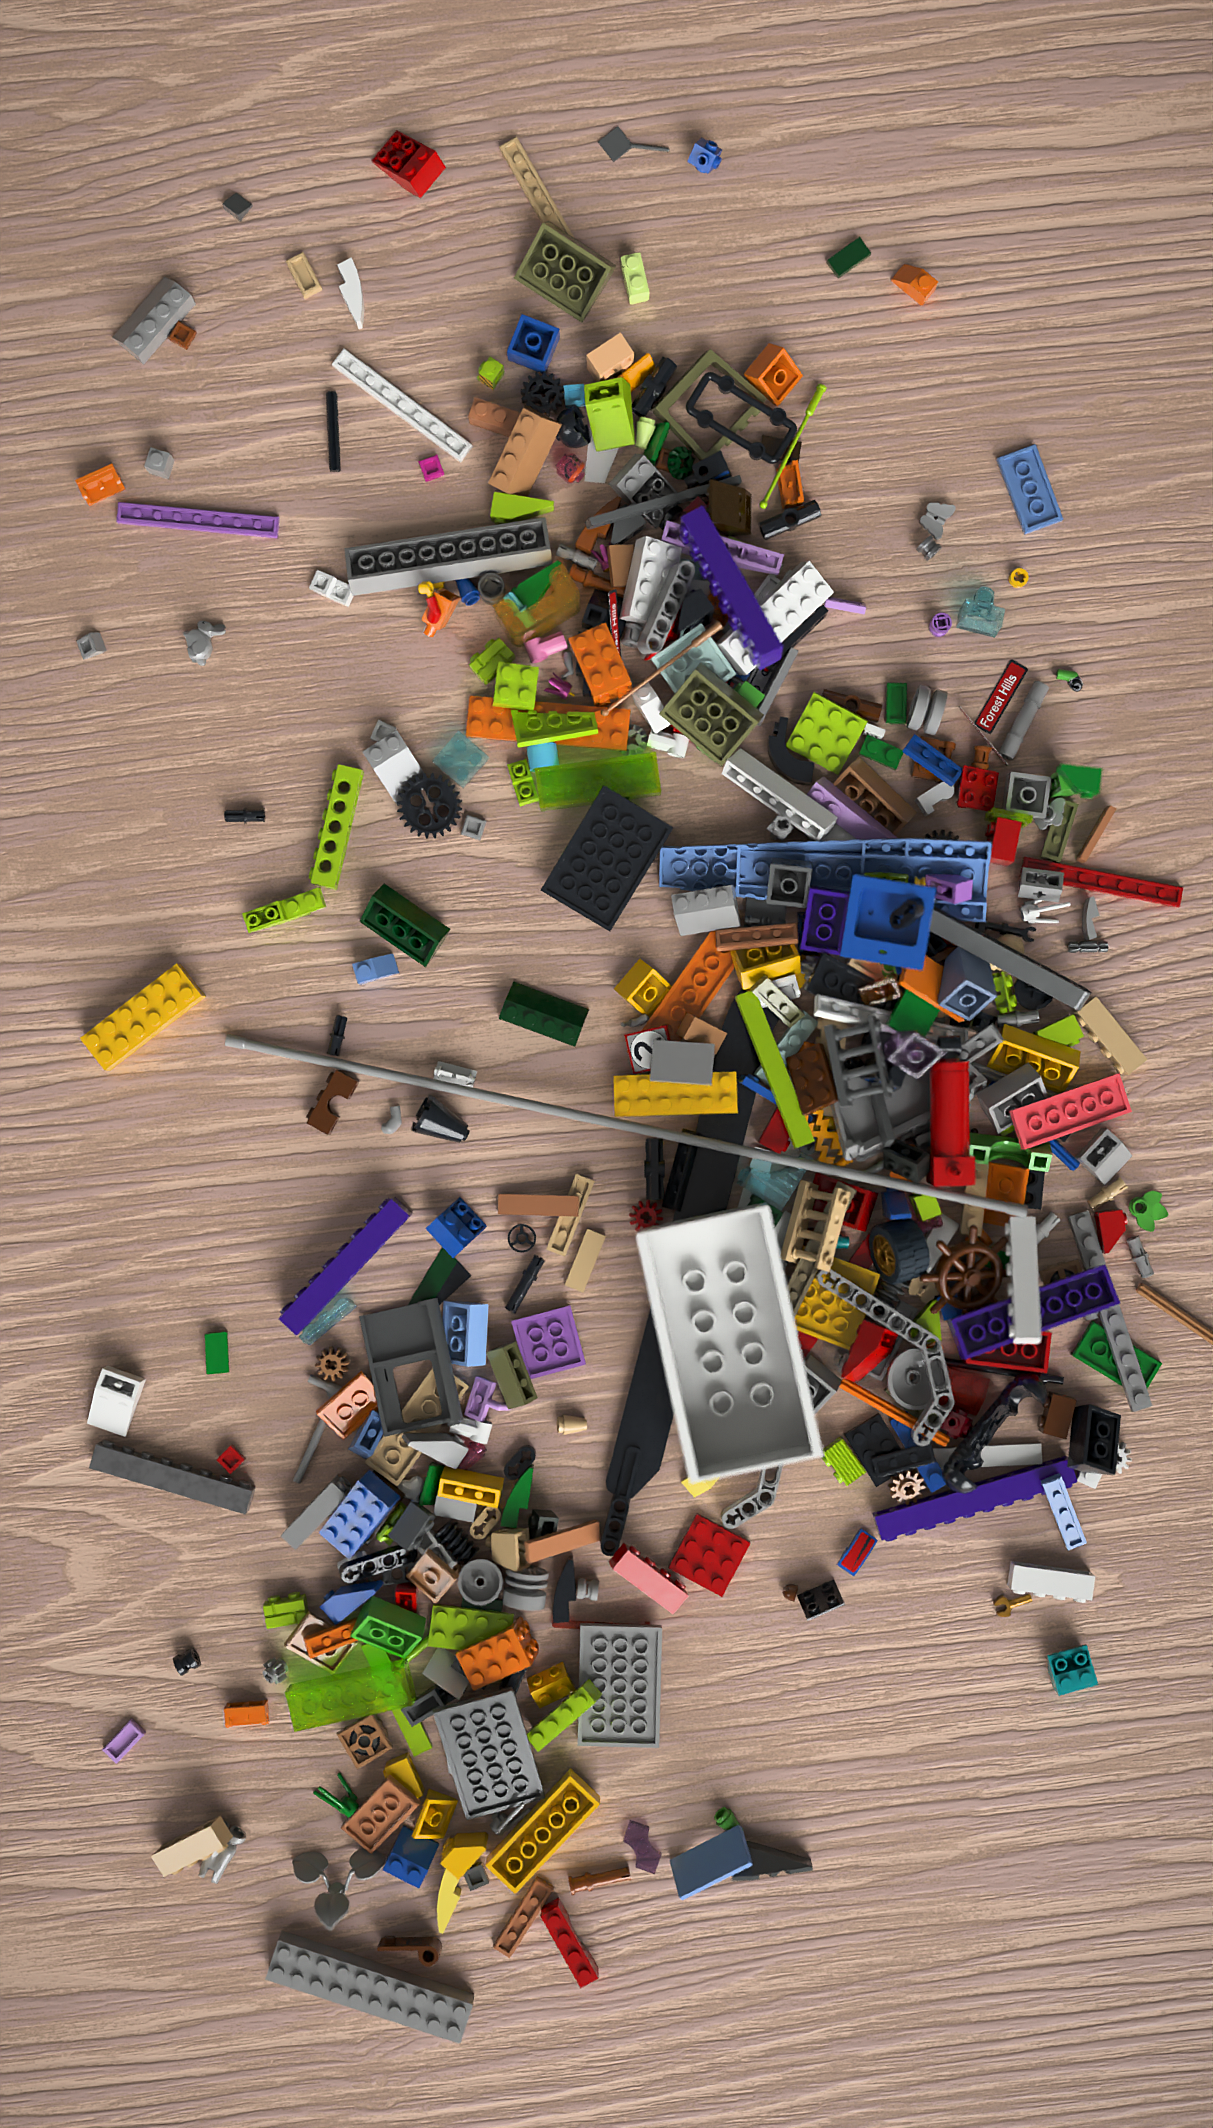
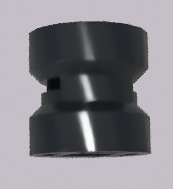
(186, 1661)

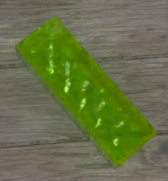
(580, 782)
(350, 1695)

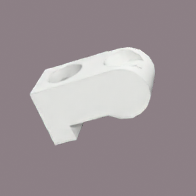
(938, 793)

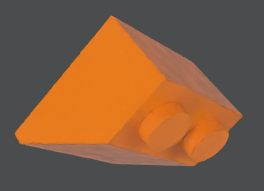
(773, 373)

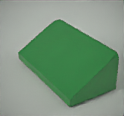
(656, 442)
(216, 1352)
(431, 1484)

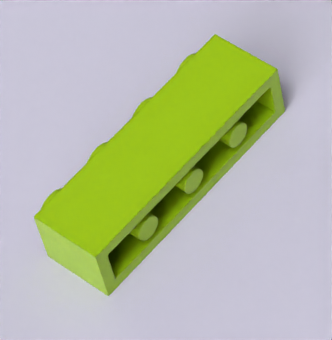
(563, 1715)

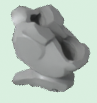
(200, 642)

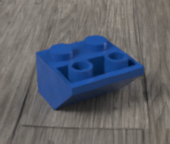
(456, 1227)

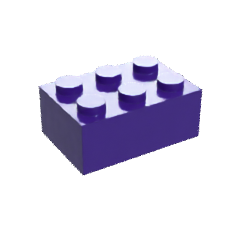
(825, 920)

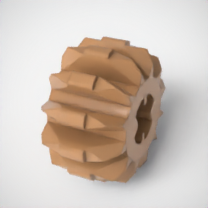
(332, 1370)

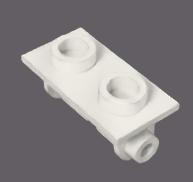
(454, 1074)

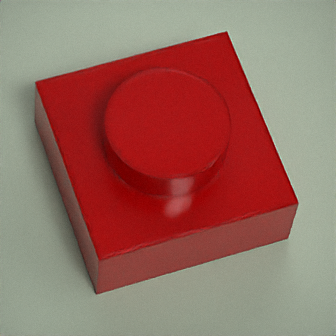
(231, 1459)

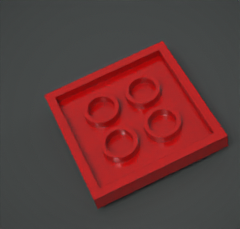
(709, 1555)

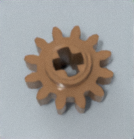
(901, 1492)

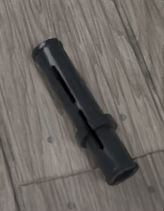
(525, 1283)

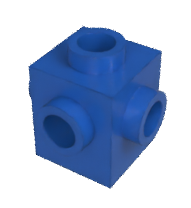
(705, 155)

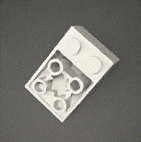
(115, 1400)

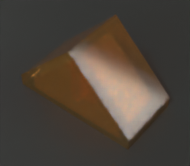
(880, 990)

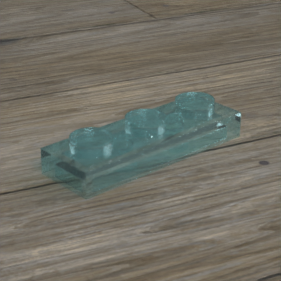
(327, 1321)

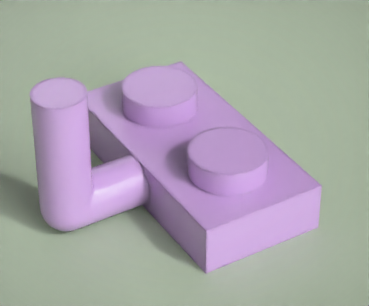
(481, 1400)

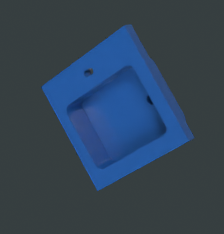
(869, 926)

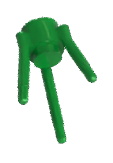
(346, 1805)

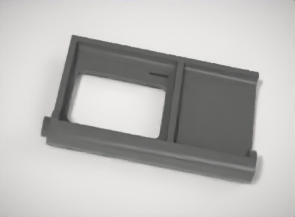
(403, 1338)

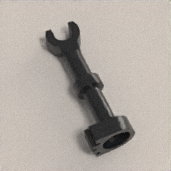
(1005, 929)

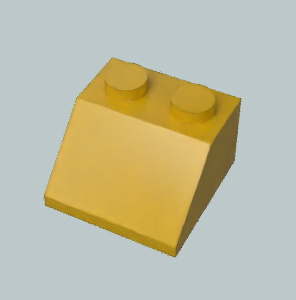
(643, 988)
(462, 1851)

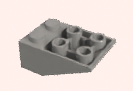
(640, 483)

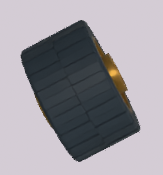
(899, 1250)

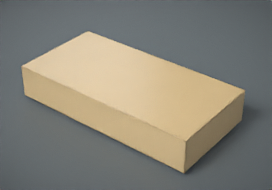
(304, 275)

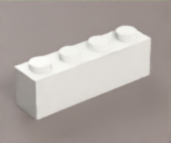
(1051, 1581)

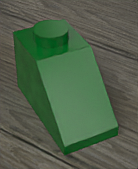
(1081, 779)

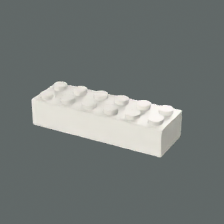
(785, 609)

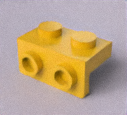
(550, 1685)

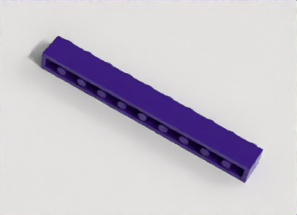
(951, 1505)

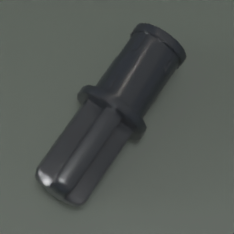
(244, 815)
(337, 1035)

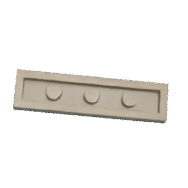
(973, 1214)
(567, 1225)

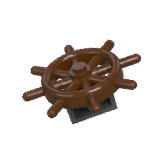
(961, 1268)

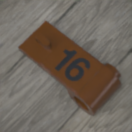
(428, 1947)

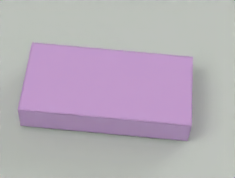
(845, 605)
(124, 1741)

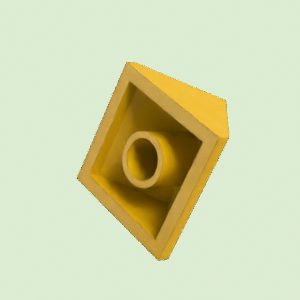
(434, 1816)

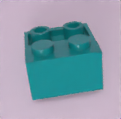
(1071, 1670)

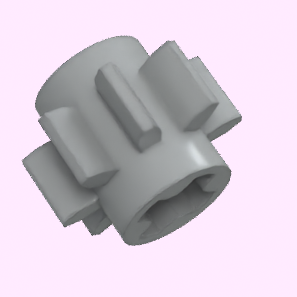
(808, 965)
(275, 1670)

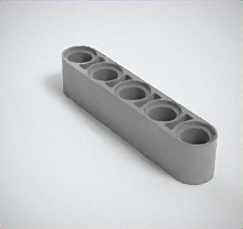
(673, 602)

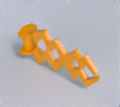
(823, 1133)

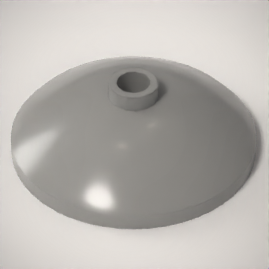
(913, 1393)

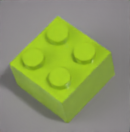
(515, 686)

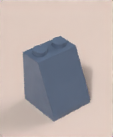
(966, 984)

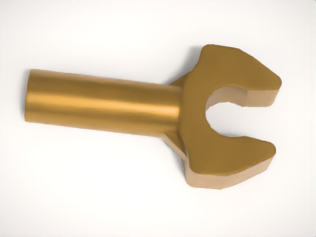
(1009, 1604)

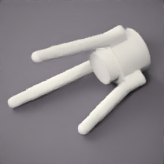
(1030, 911)

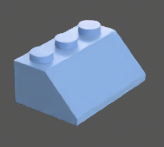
(466, 1332)

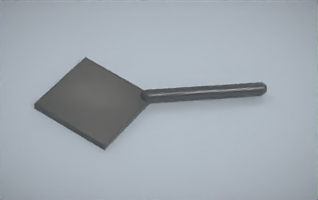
(617, 144)

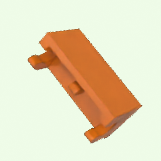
(100, 484)
(790, 486)
(246, 1713)

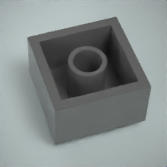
(789, 882)

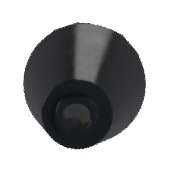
(439, 1122)

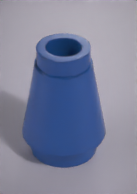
(468, 592)

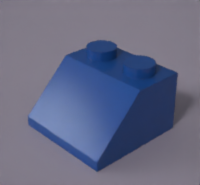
(410, 1857)

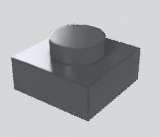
(476, 1876)

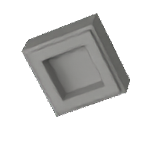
(473, 827)

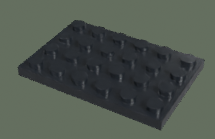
(606, 858)

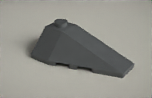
(771, 1862)

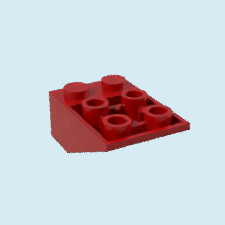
(409, 163)
(868, 1350)

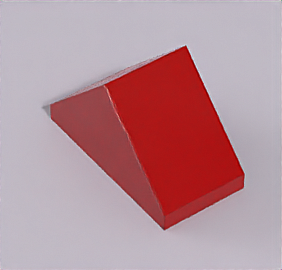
(407, 1596)

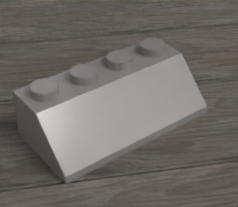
(154, 319)

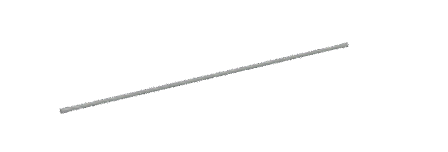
(1007, 1207)

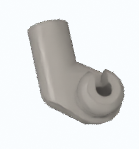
(394, 1122)

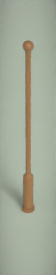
(695, 643)

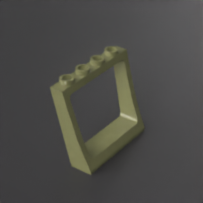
(663, 405)

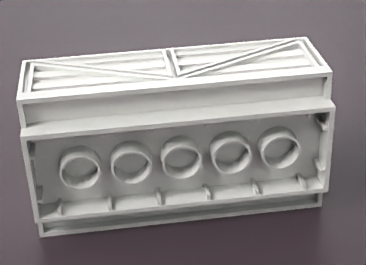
(729, 1342)

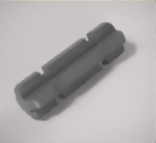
(1087, 946)

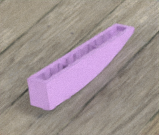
(744, 555)
(850, 815)

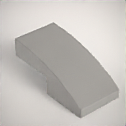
(1089, 911)

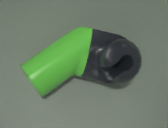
(1071, 677)

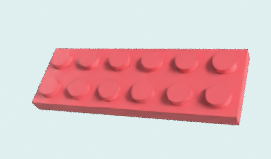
(1070, 1111)

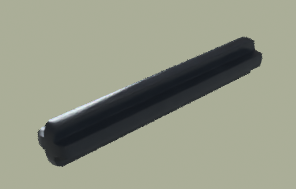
(333, 431)

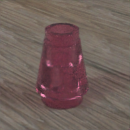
(474, 1454)

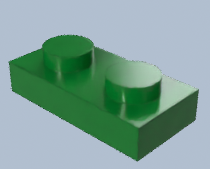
(881, 752)

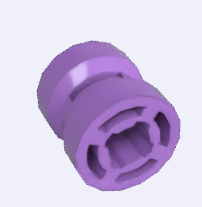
(940, 628)

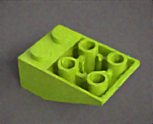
(610, 413)

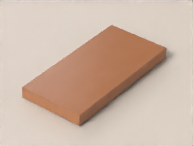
(380, 1814)

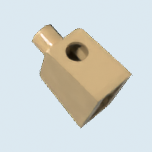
(509, 1547)

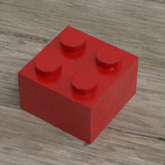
(1004, 838)

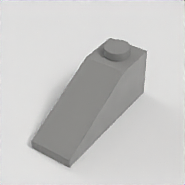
(440, 1446)

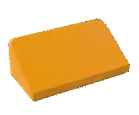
(638, 371)

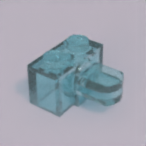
(980, 614)

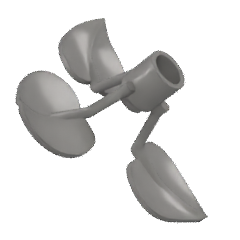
(334, 1905)

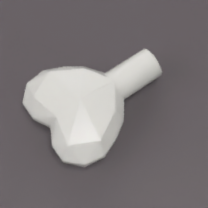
(412, 1488)

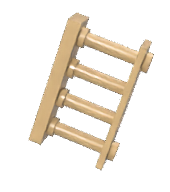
(799, 1222)

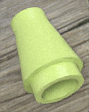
(644, 431)

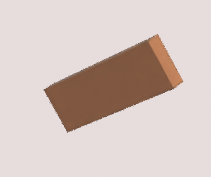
(1095, 834)

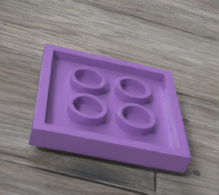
(549, 1341)

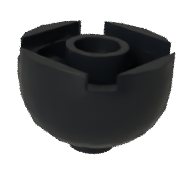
(573, 432)

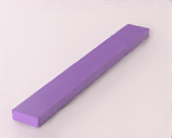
(198, 520)

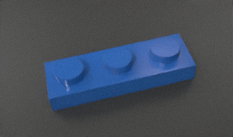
(932, 760)

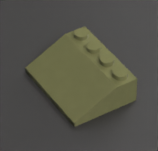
(564, 271)
(711, 714)

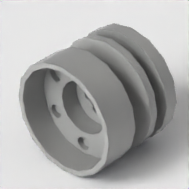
(525, 1588)

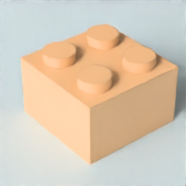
(610, 359)

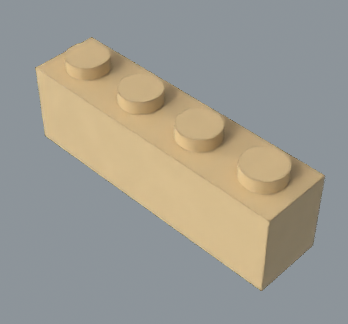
(1110, 1036)
(192, 1846)

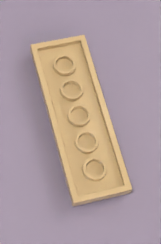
(393, 1455)

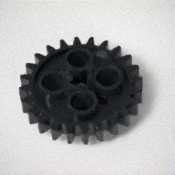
(446, 798)

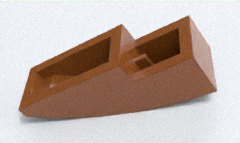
(589, 537)

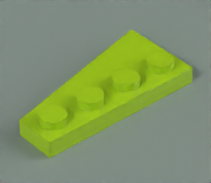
(540, 728)

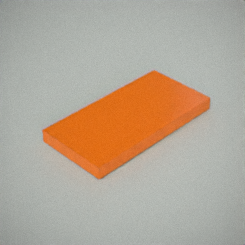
(926, 984)

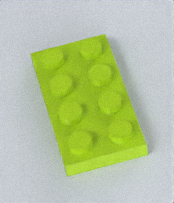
(461, 1626)

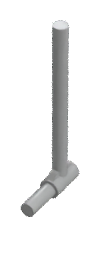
(331, 1388)

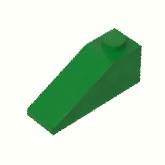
(535, 587)

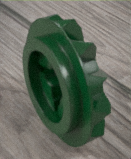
(674, 462)

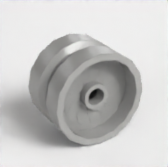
(927, 709)
(492, 1582)

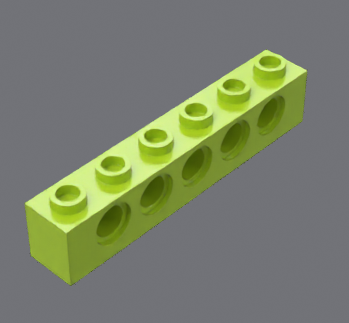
(341, 775)

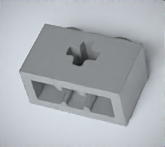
(1040, 884)

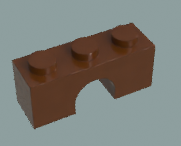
(321, 1116)

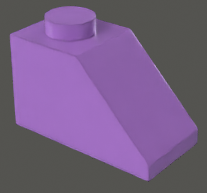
(950, 887)

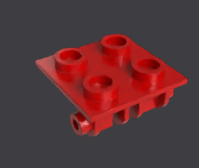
(977, 788)

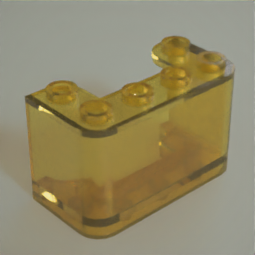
(543, 615)

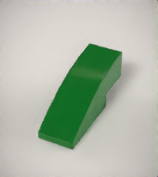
(517, 1499)

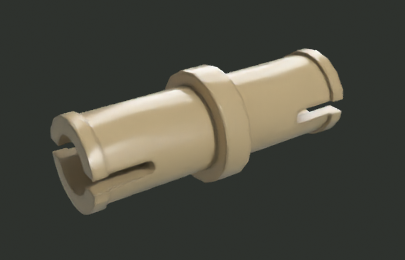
(1107, 1194)

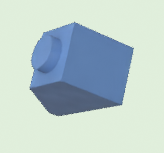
(375, 968)
(367, 1436)

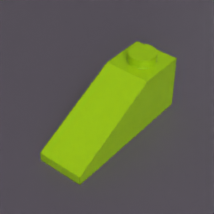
(515, 508)

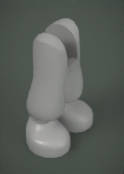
(219, 1861)

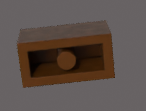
(1057, 1415)

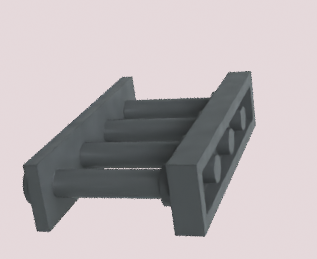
(839, 1055)

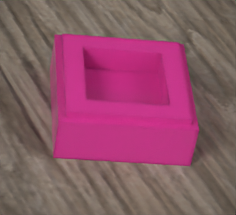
(431, 468)

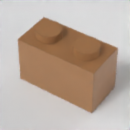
(698, 1031)

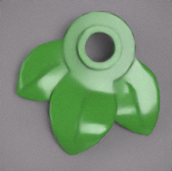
(1150, 1210)

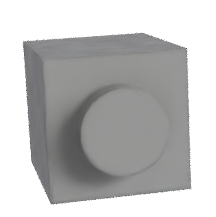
(159, 463)

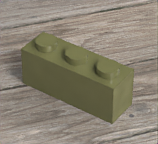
(512, 1375)

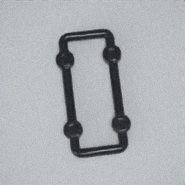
(726, 386)

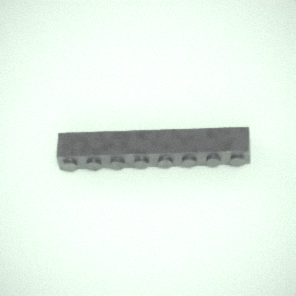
(172, 1477)

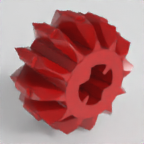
(640, 1221)

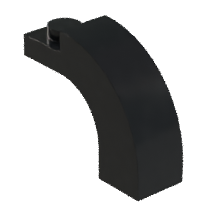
(788, 766)

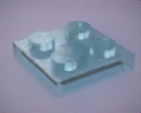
(460, 759)

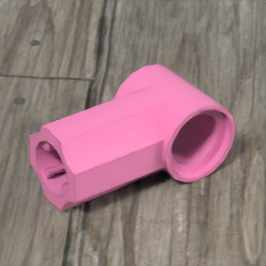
(540, 649)

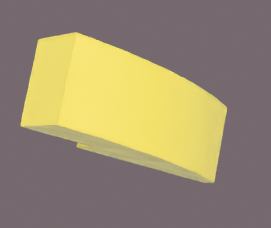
(447, 1899)

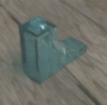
(772, 1186)

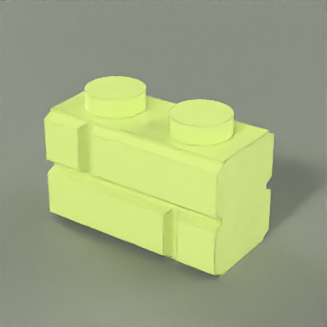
(634, 278)

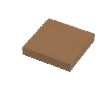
(619, 563)
(432, 1576)

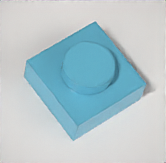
(574, 395)

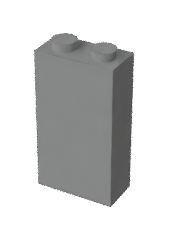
(316, 1511)

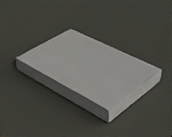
(682, 1062)

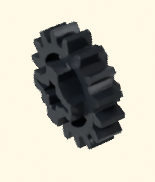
(549, 391)

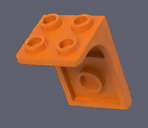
(601, 665)
(499, 1655)

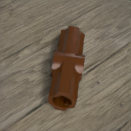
(864, 708)

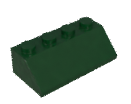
(404, 925)
(543, 1014)

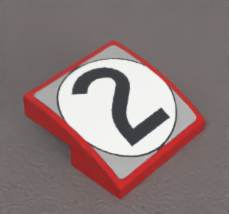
(641, 1046)

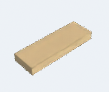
(585, 1260)

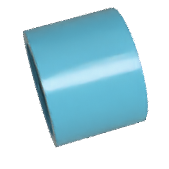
(542, 755)

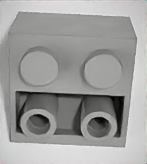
(1103, 1155)

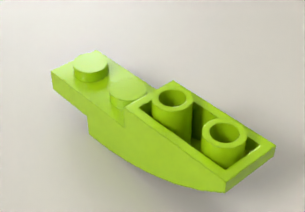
(284, 910)

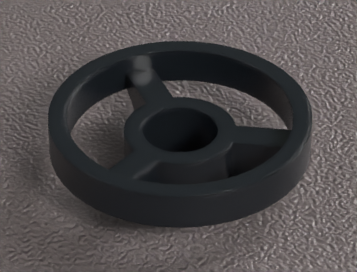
(517, 1241)

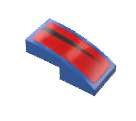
(857, 1552)

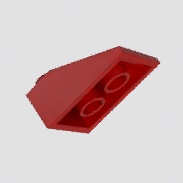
(860, 1208)

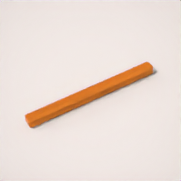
(889, 1409)

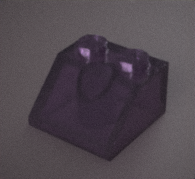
(912, 1052)

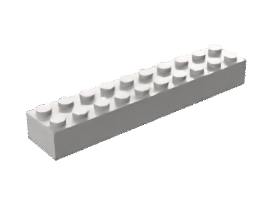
(448, 556)
(370, 1987)

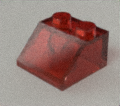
(967, 1389)

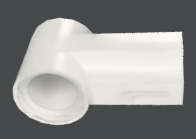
(673, 744)
(473, 1429)

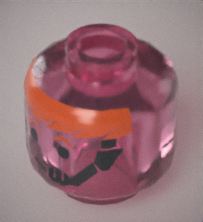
(570, 468)

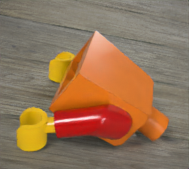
(439, 607)

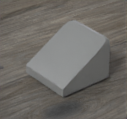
(91, 645)

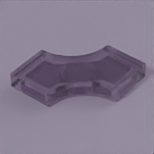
(646, 1855)

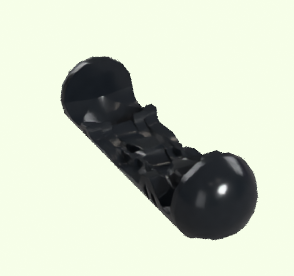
(968, 1453)

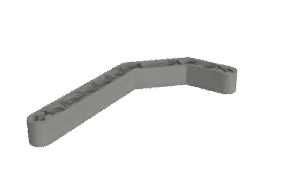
(919, 1340)
(754, 1498)

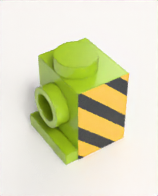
(490, 372)

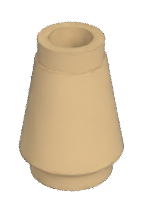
(571, 1424)

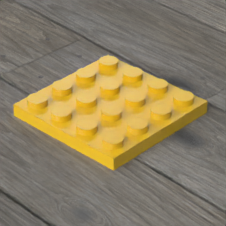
(828, 1315)

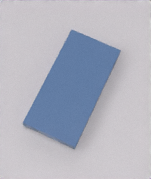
(1029, 489)
(710, 1862)

